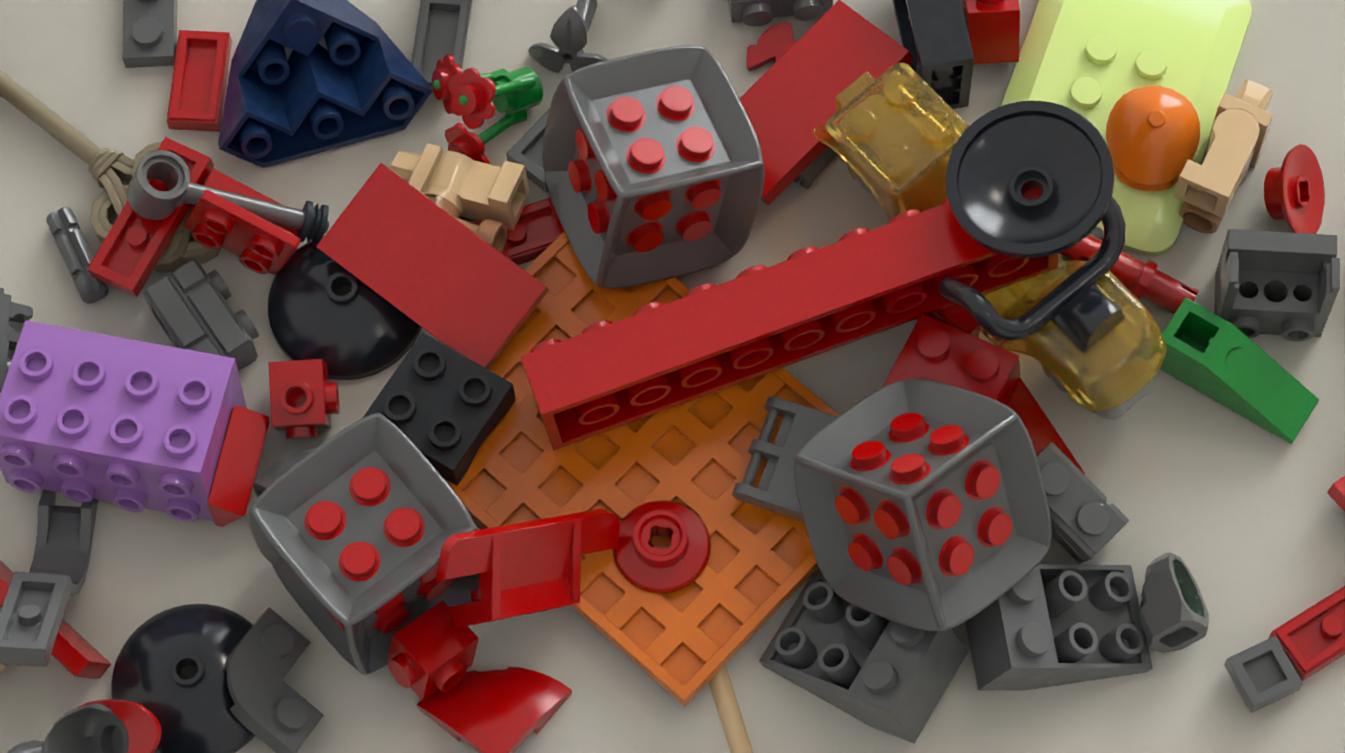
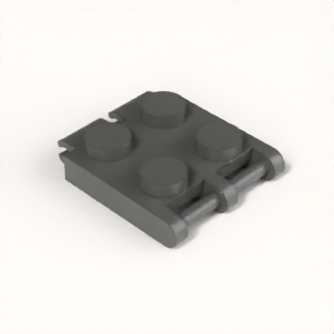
(777, 484)

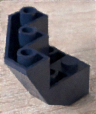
(314, 82)

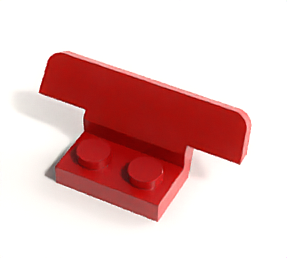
(525, 564)

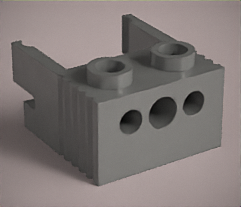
(1277, 282)

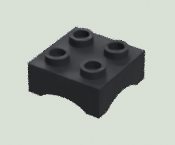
(444, 404)

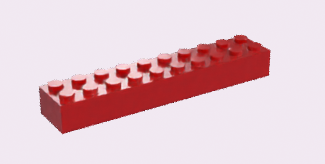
(761, 321)

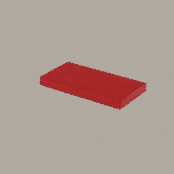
(803, 89)
(432, 267)

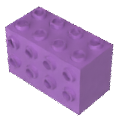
(115, 420)

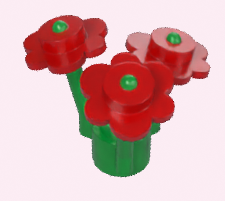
(478, 97)

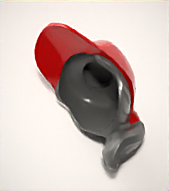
(100, 728)

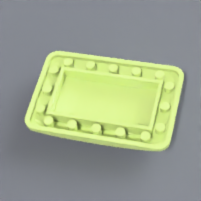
(1101, 49)

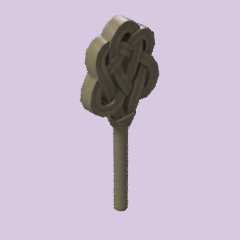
(106, 169)

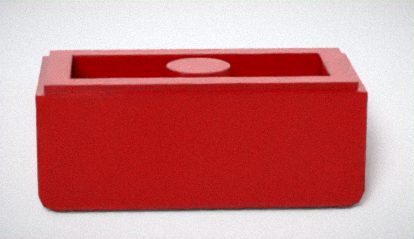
(237, 465)

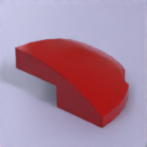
(496, 707)

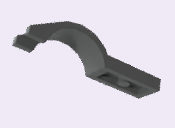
(58, 570)

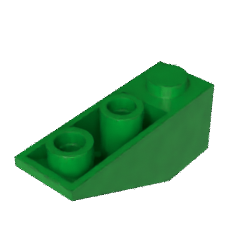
(1234, 371)

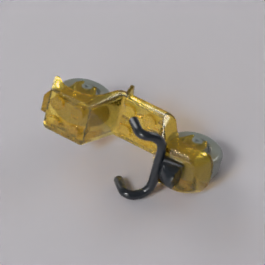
(1072, 320)

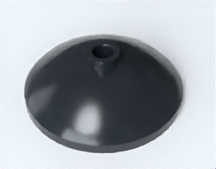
(1023, 150)
(350, 332)
(194, 710)

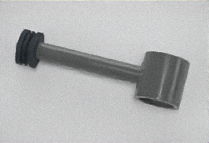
(174, 173)

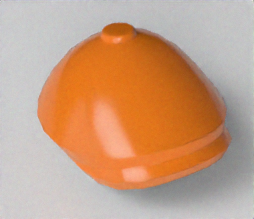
(1152, 137)

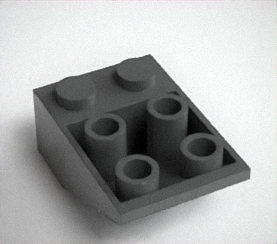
(1060, 629)
(864, 661)

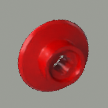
(1296, 191)
(660, 568)

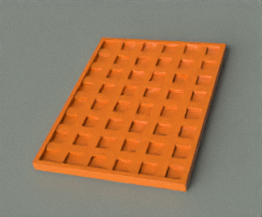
(676, 455)

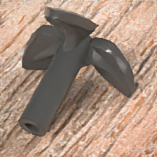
(570, 37)

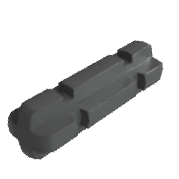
(76, 254)

